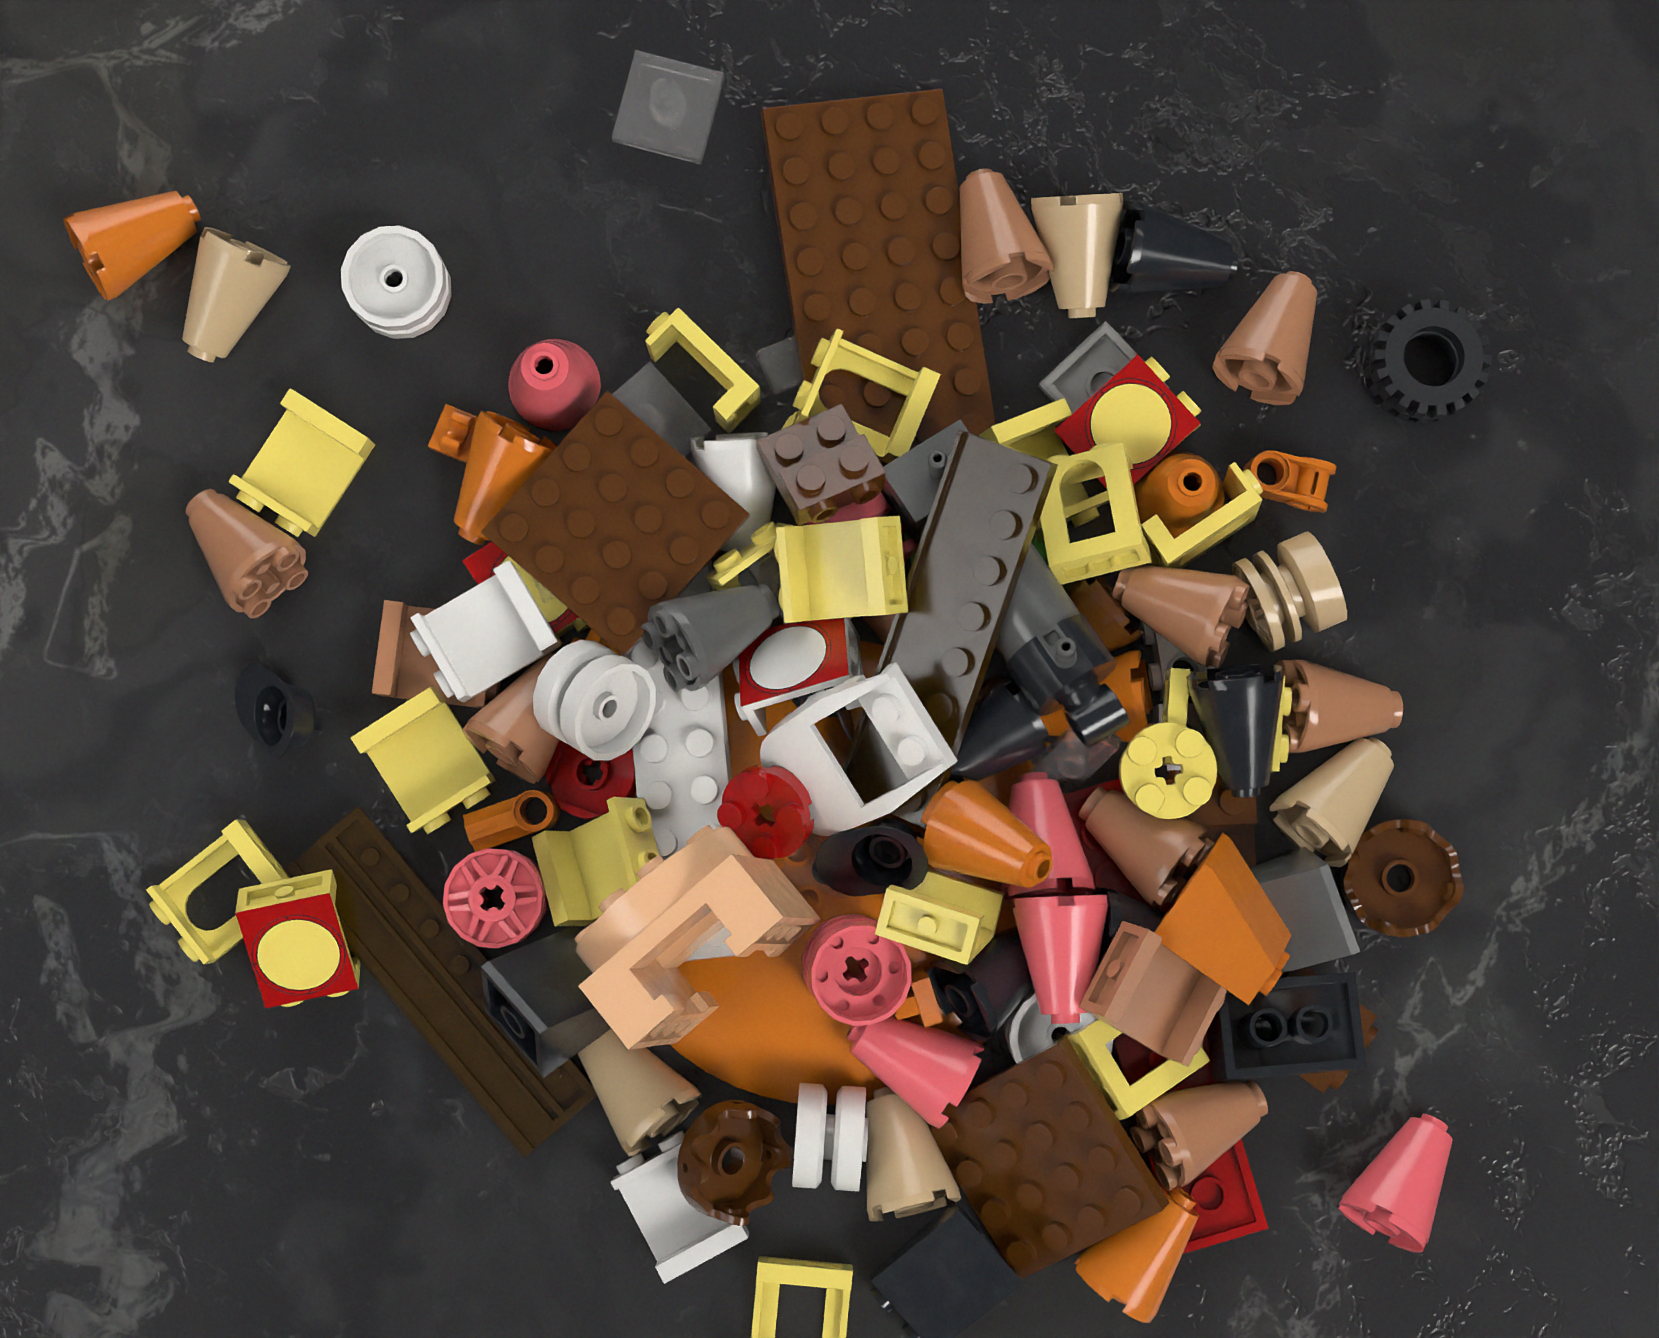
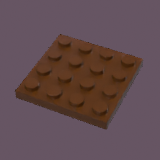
(615, 522)
(1046, 1160)

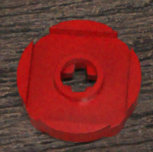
(571, 786)
(788, 798)

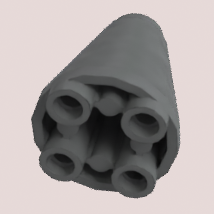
(707, 631)

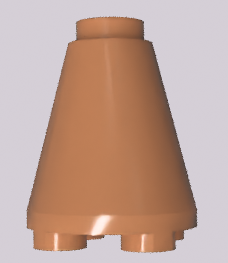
(245, 553)
(1185, 607)
(1334, 706)
(1145, 848)
(1195, 1127)

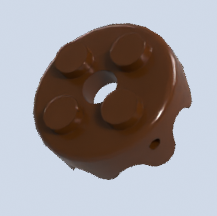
(1433, 886)
(755, 1154)

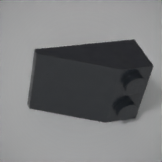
(1294, 1030)

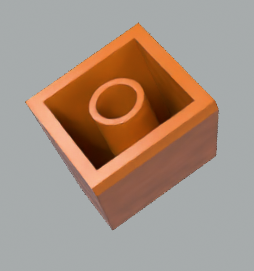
(1227, 925)

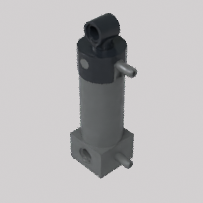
(1044, 636)

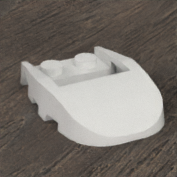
(901, 724)

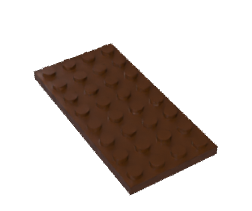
(876, 251)

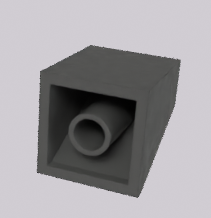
(1310, 907)

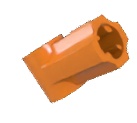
(508, 820)

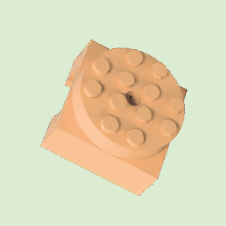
(672, 915)

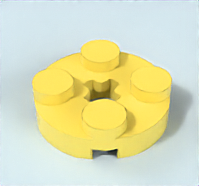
(1190, 787)

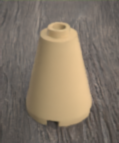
(1082, 242)
(228, 292)
(1335, 800)
(637, 1091)
(903, 1161)

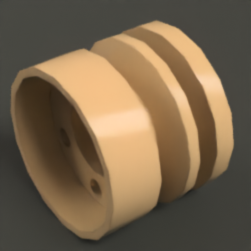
(1297, 588)

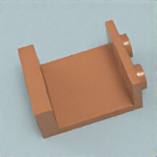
(402, 668)
(1153, 995)

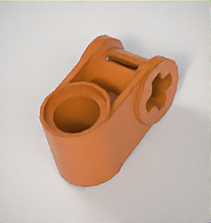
(1298, 482)

